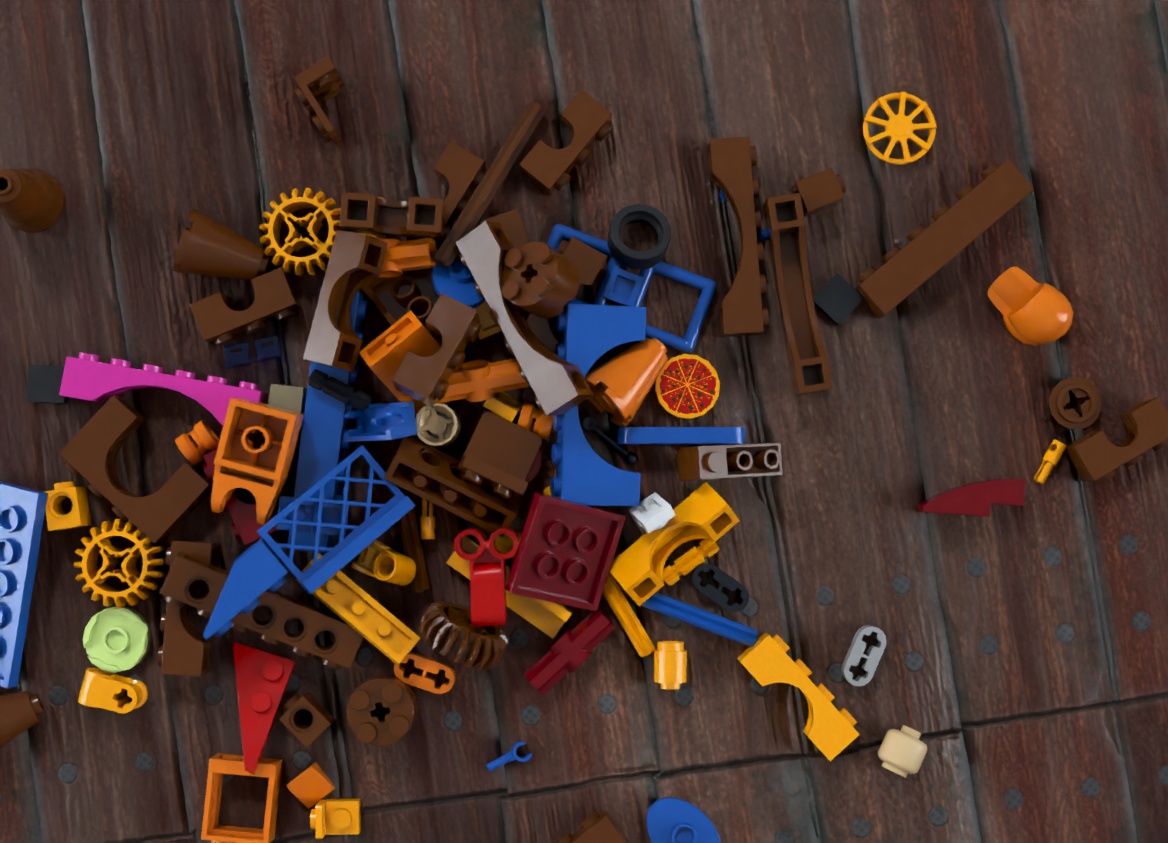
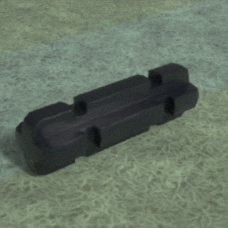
(339, 390)

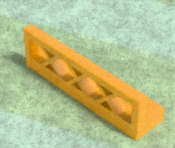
(542, 614)
(366, 616)

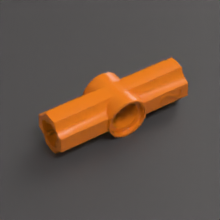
(408, 256)
(481, 379)

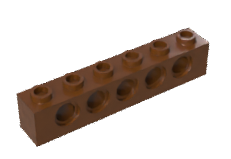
(337, 654)

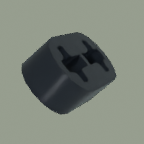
(724, 580)

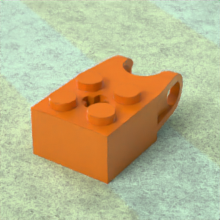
(248, 466)

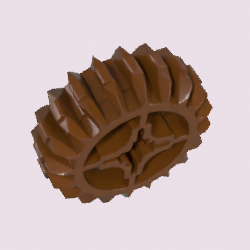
(451, 634)

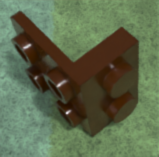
(500, 455)

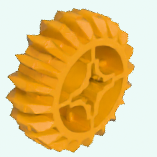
(293, 243)
(110, 553)

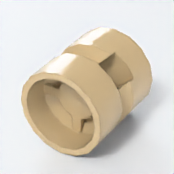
(438, 425)

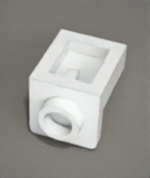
(652, 513)

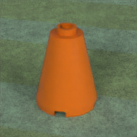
(626, 379)

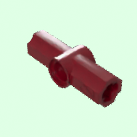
(569, 651)

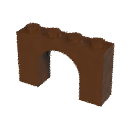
(94, 456)

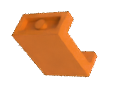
(390, 348)

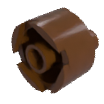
(539, 279)
(372, 726)

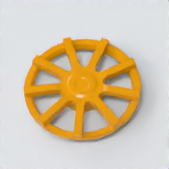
(899, 127)

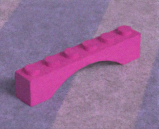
(99, 381)

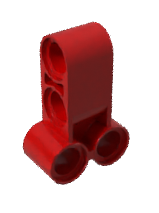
(487, 576)

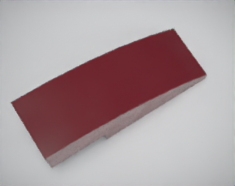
(976, 497)

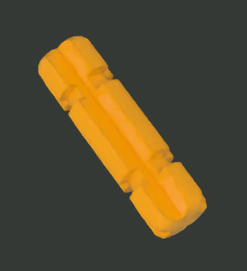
(689, 561)

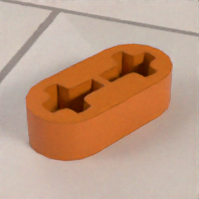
(421, 680)

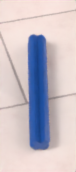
(701, 619)

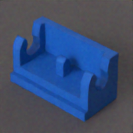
(382, 422)

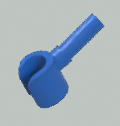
(509, 757)

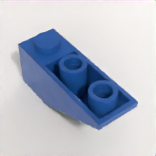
(249, 578)

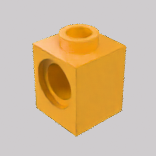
(80, 512)

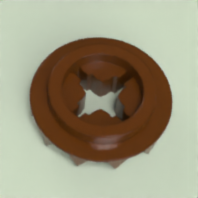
(1088, 409)

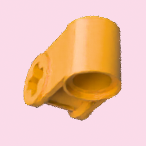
(385, 564)
(108, 689)

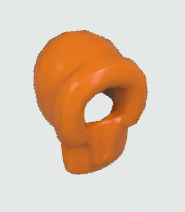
(1030, 309)

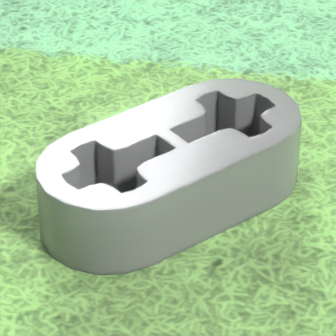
(871, 658)

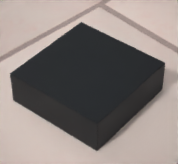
(837, 299)
(45, 384)

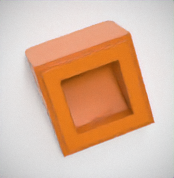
(311, 785)

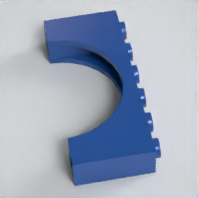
(580, 472)

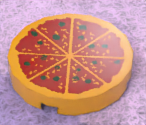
(687, 386)

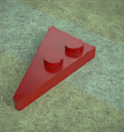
(260, 690)

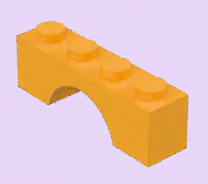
(697, 517)
(825, 726)

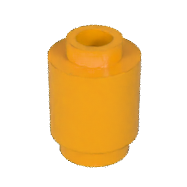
(670, 664)

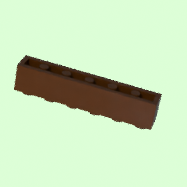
(942, 240)

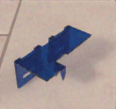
(264, 353)

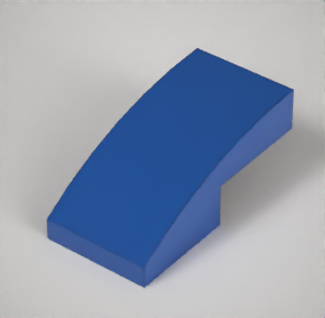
(308, 512)

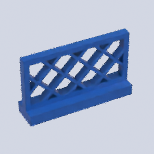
(354, 542)

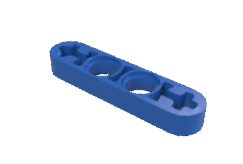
(681, 435)

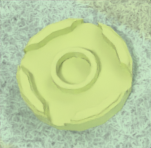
(117, 639)

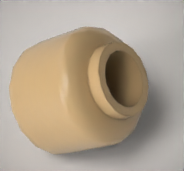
(902, 751)

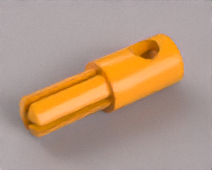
(1049, 461)
(427, 522)

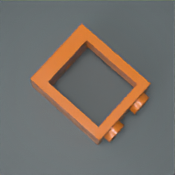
(234, 764)

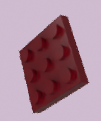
(565, 552)

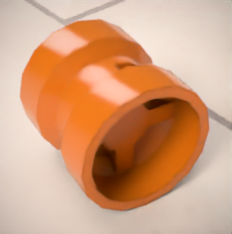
(541, 426)
(197, 442)

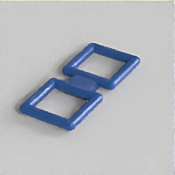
(629, 289)

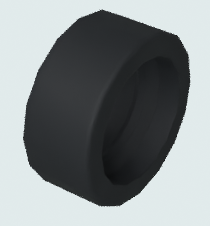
(639, 214)

